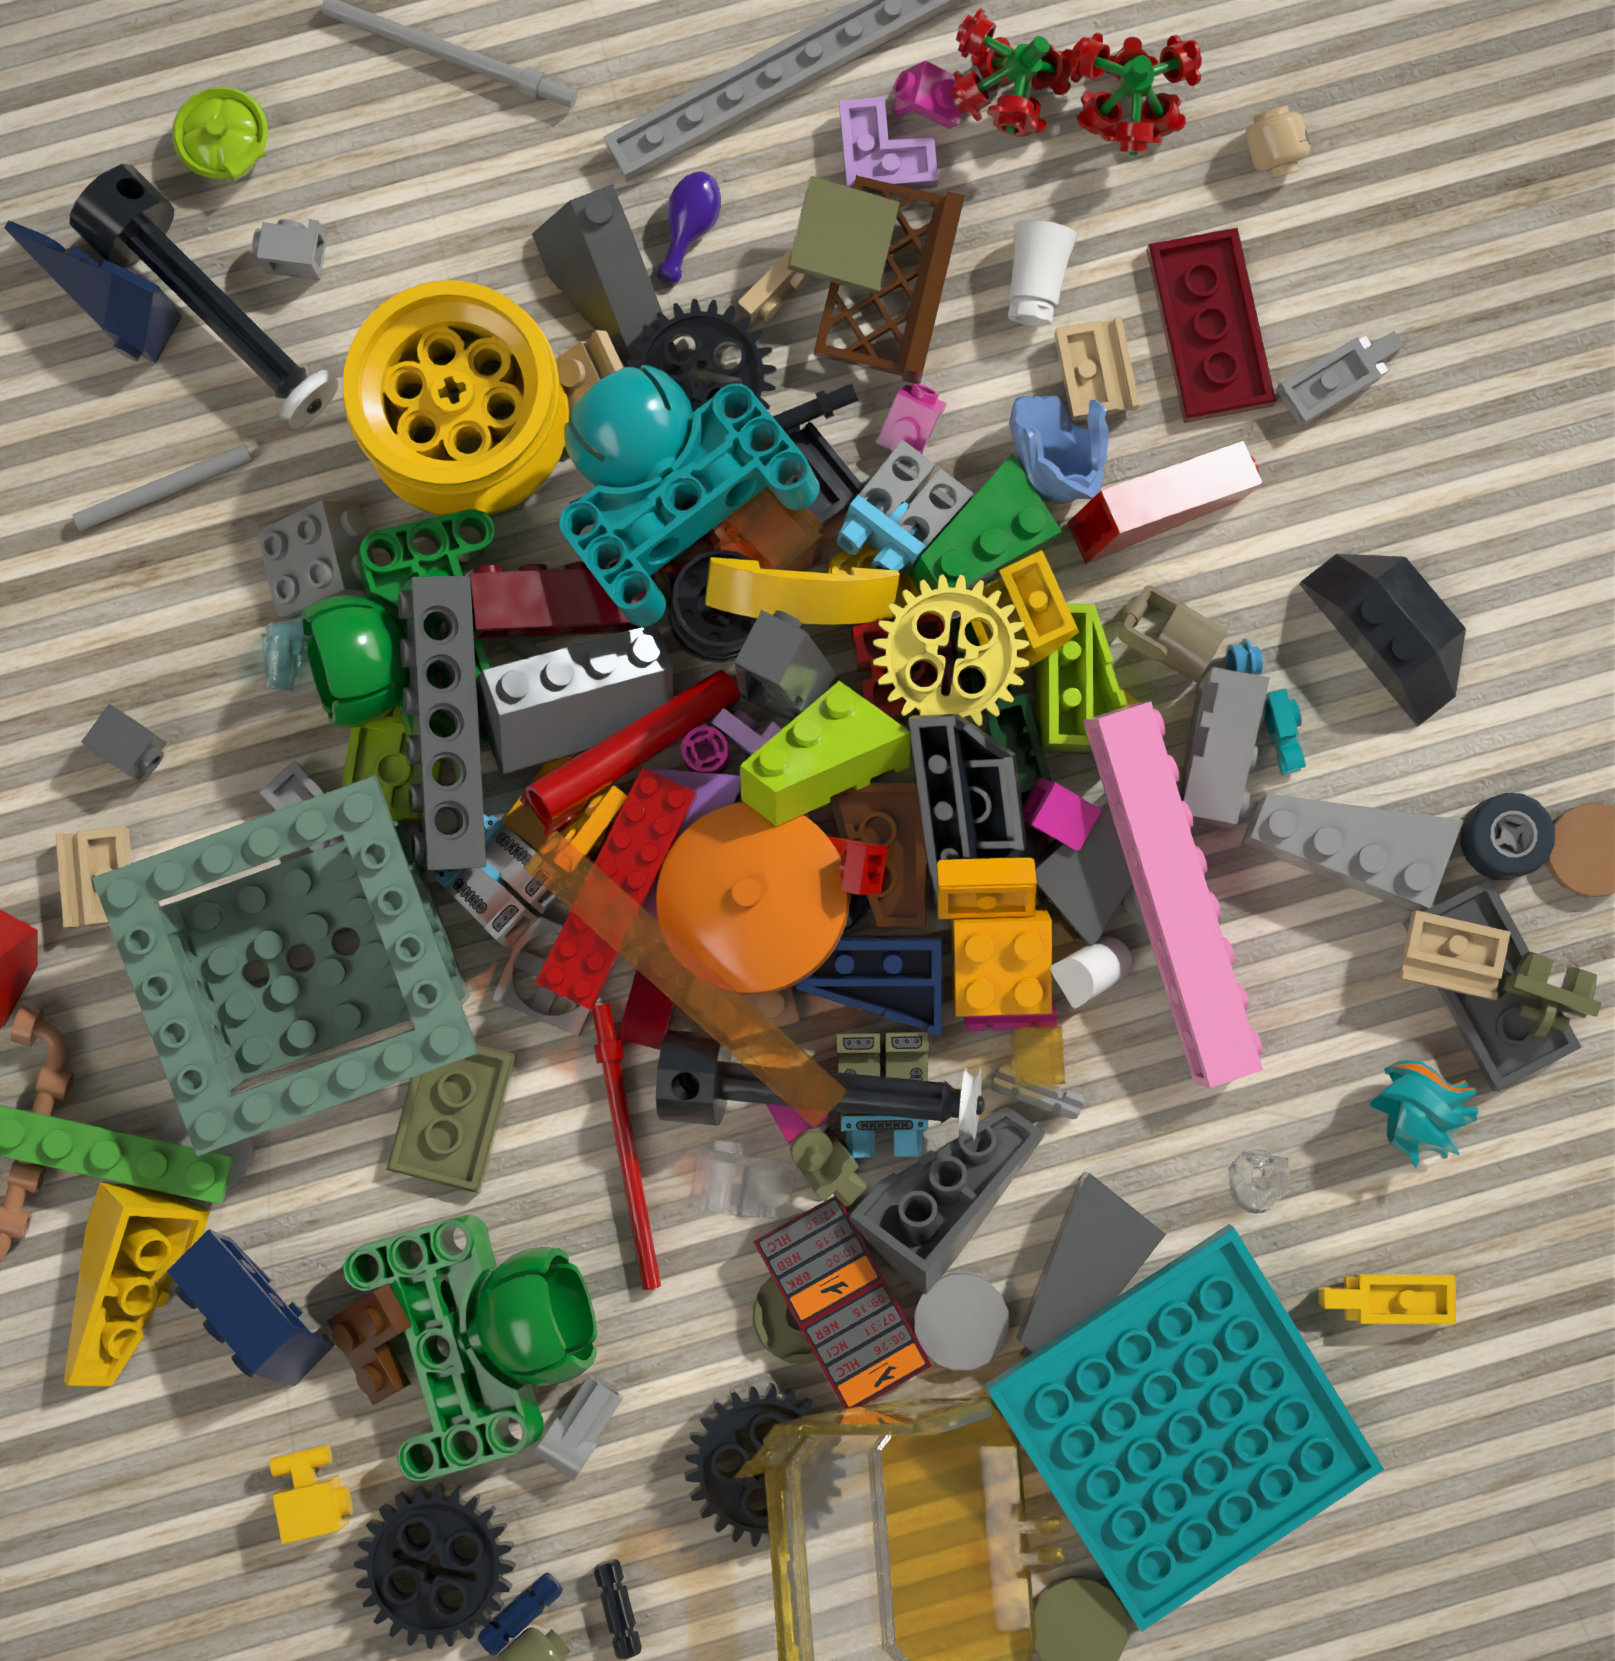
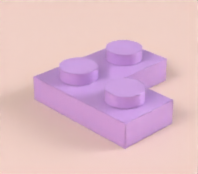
(874, 156)

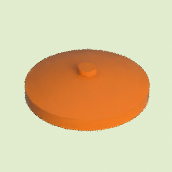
(754, 897)

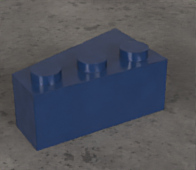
(885, 977)

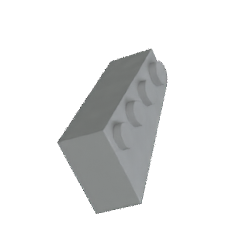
(1365, 848)

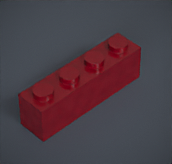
(543, 603)

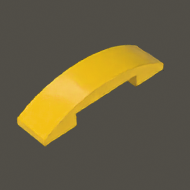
(808, 596)

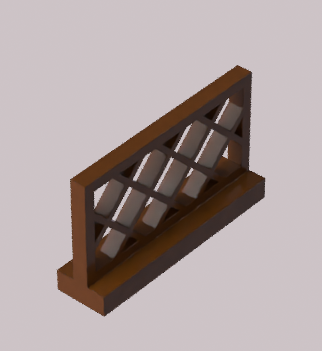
(923, 300)

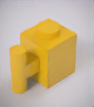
(311, 1504)

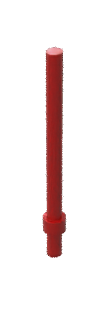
(609, 1053)

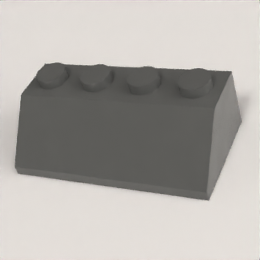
(571, 697)

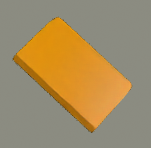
(986, 888)

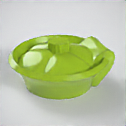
(220, 133)

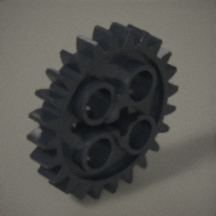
(709, 333)
(722, 1490)
(423, 1609)

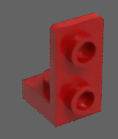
(860, 865)

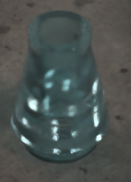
(282, 654)

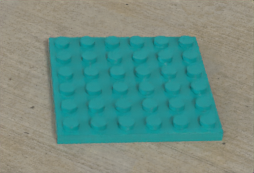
(1184, 1427)

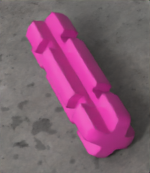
(1008, 1022)

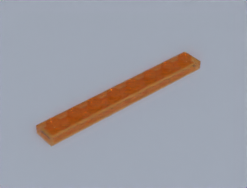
(686, 979)

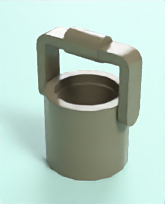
(1186, 639)

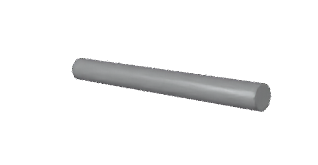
(162, 487)

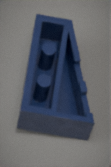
(246, 1311)

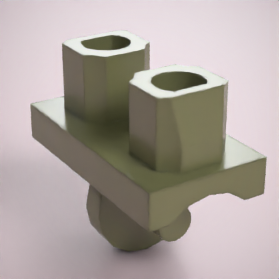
(1572, 998)
(827, 1165)

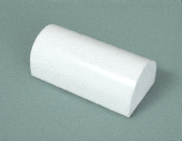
(1092, 970)

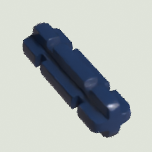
(520, 1614)

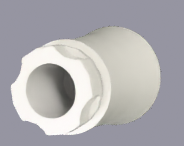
(1038, 270)

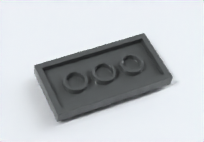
(1492, 1027)

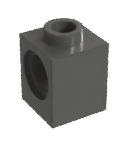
(125, 743)

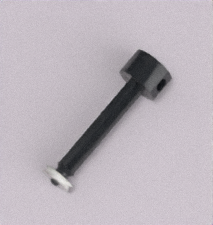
(128, 222)
(704, 1102)

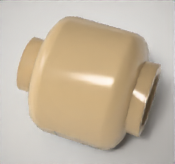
(1277, 141)

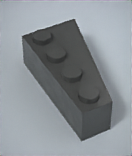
(782, 666)

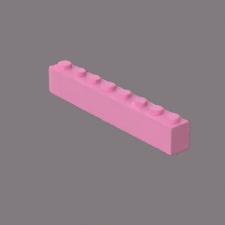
(1174, 894)

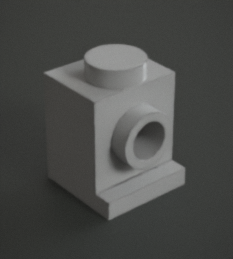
(291, 248)

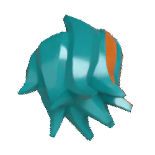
(1423, 1109)

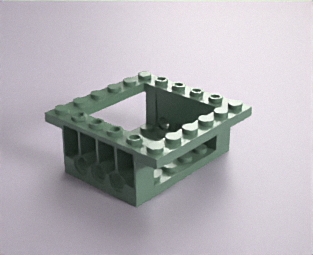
(222, 1030)

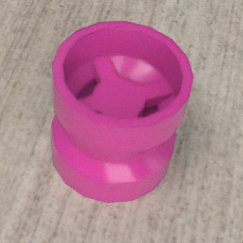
(705, 758)

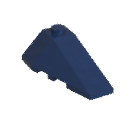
(120, 302)

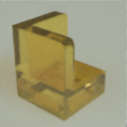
(1038, 1055)

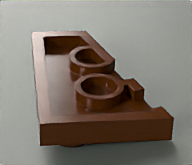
(891, 817)

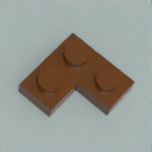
(363, 1336)

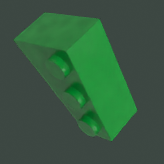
(990, 533)

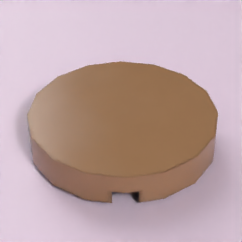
(1585, 850)

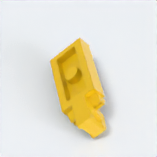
(1394, 1298)

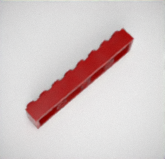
(633, 860)

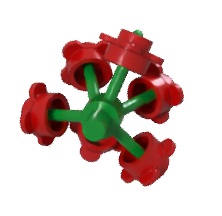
(998, 62)
(1136, 72)

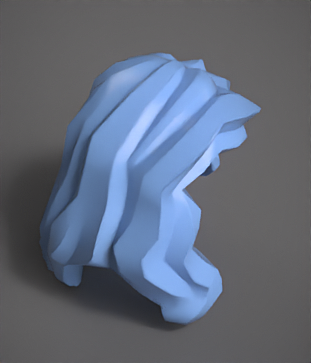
(1056, 453)

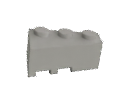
(1222, 746)

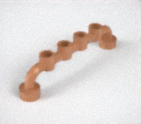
(51, 1084)

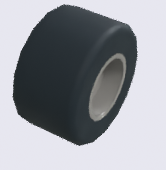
(1523, 826)

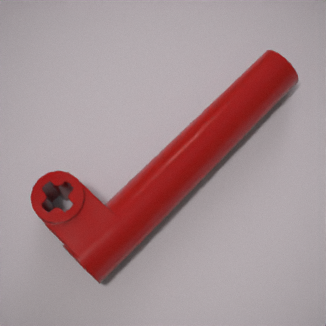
(564, 791)

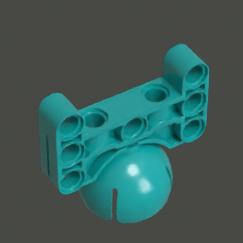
(657, 460)

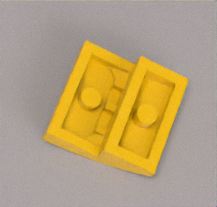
(1037, 603)

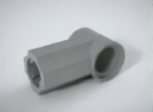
(574, 1435)

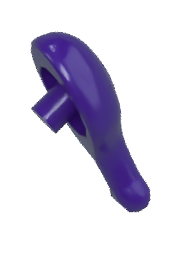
(691, 215)

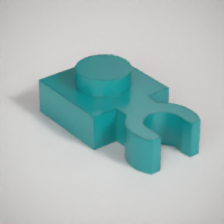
(1282, 719)

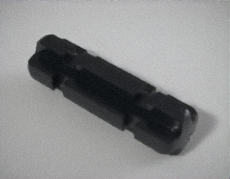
(617, 1609)

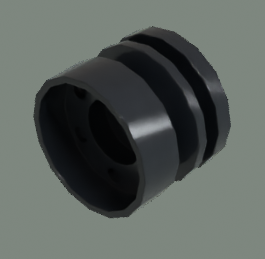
(689, 615)

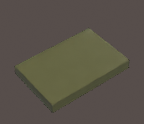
(453, 1120)

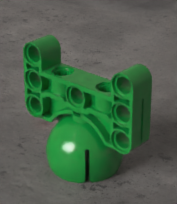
(359, 638)
(500, 1335)

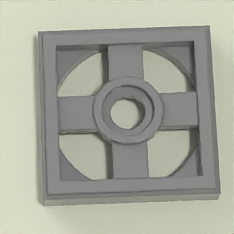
(544, 998)

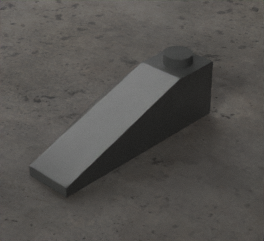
(601, 270)
(936, 1205)

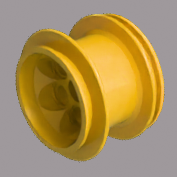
(399, 349)

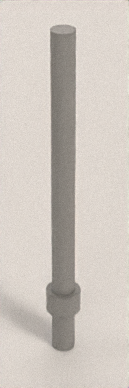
(529, 81)

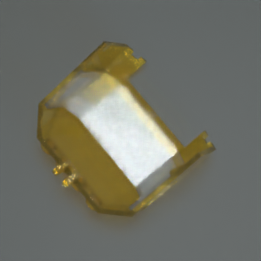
(901, 1534)

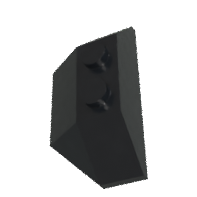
(1393, 626)
(965, 792)

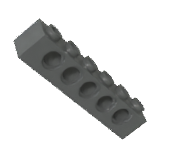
(450, 601)

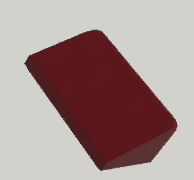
(646, 1014)

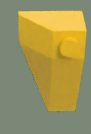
(124, 1275)

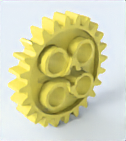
(907, 647)

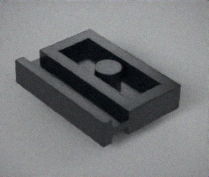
(836, 481)

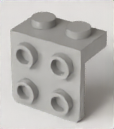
(314, 555)

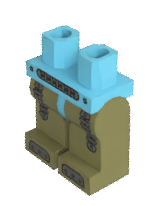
(905, 1059)

